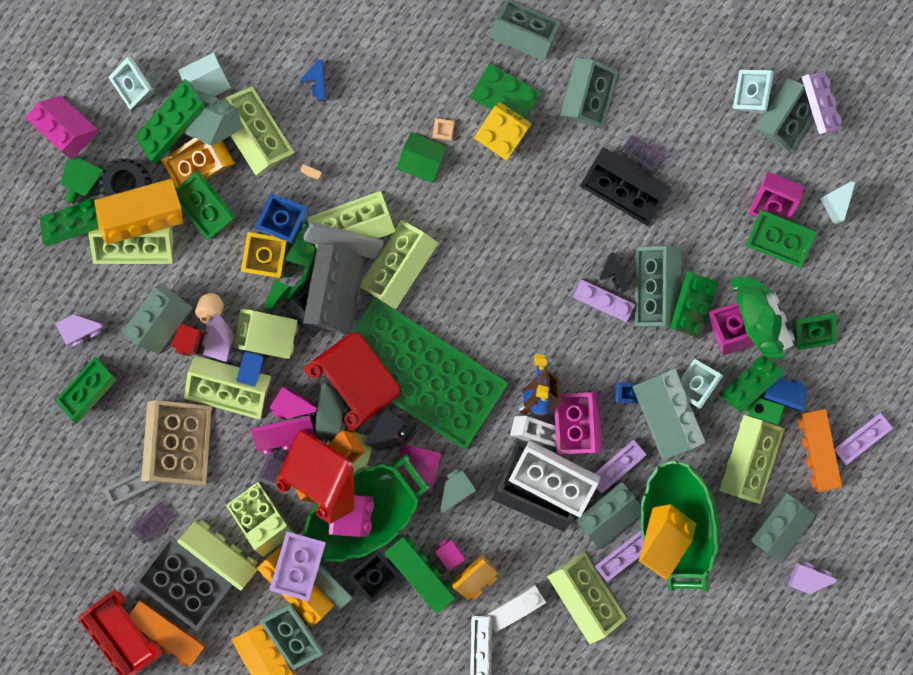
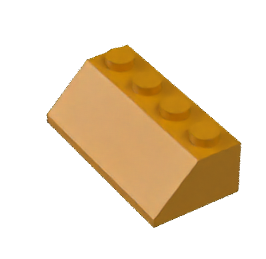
(138, 211)
(318, 602)
(261, 653)

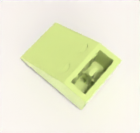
(259, 519)

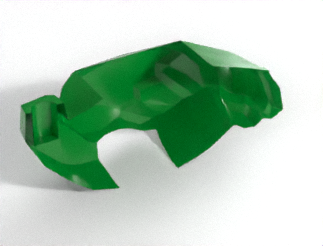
(300, 253)
(758, 316)

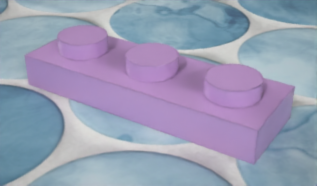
(603, 301)
(862, 438)
(619, 465)
(621, 557)

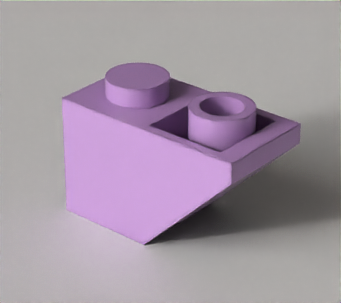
(76, 328)
(219, 339)
(809, 580)

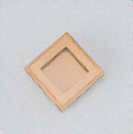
(443, 129)
(313, 173)

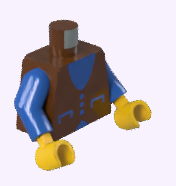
(542, 392)

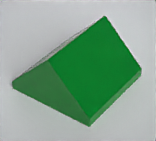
(421, 157)
(815, 331)

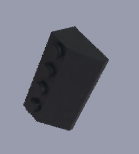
(625, 186)

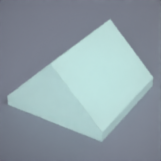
(206, 76)
(131, 83)
(753, 90)
(837, 202)
(699, 383)

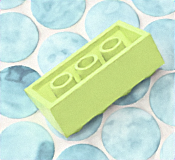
(260, 137)
(362, 216)
(143, 249)
(398, 264)
(216, 386)
(752, 459)
(218, 554)
(587, 598)

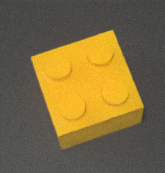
(502, 131)
(264, 255)

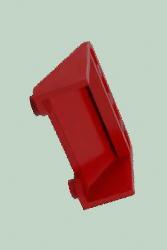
(357, 377)
(320, 475)
(118, 635)

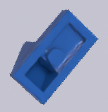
(313, 75)
(251, 368)
(625, 393)

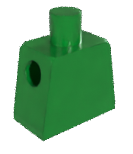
(79, 178)
(771, 414)

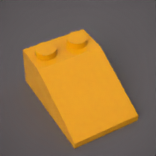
(197, 156)
(666, 540)
(475, 578)

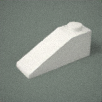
(534, 430)
(516, 607)

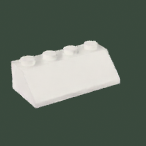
(554, 478)

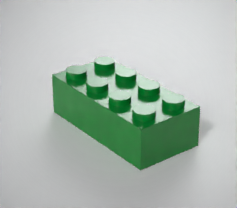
(420, 574)

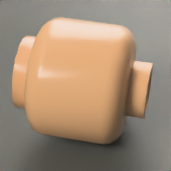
(208, 306)

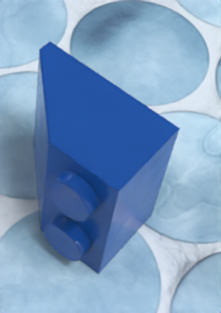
(282, 218)
(787, 393)

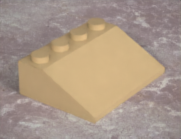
(176, 443)

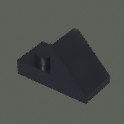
(612, 268)

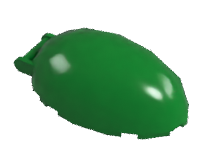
(689, 493)
(393, 509)

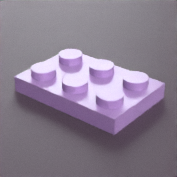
(822, 102)
(297, 566)

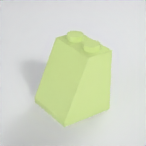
(265, 333)

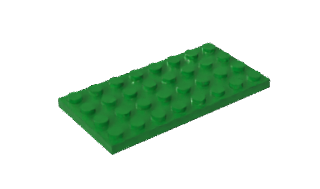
(433, 377)

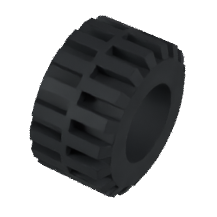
(119, 167)

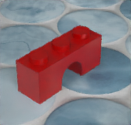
(188, 340)

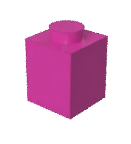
(449, 554)

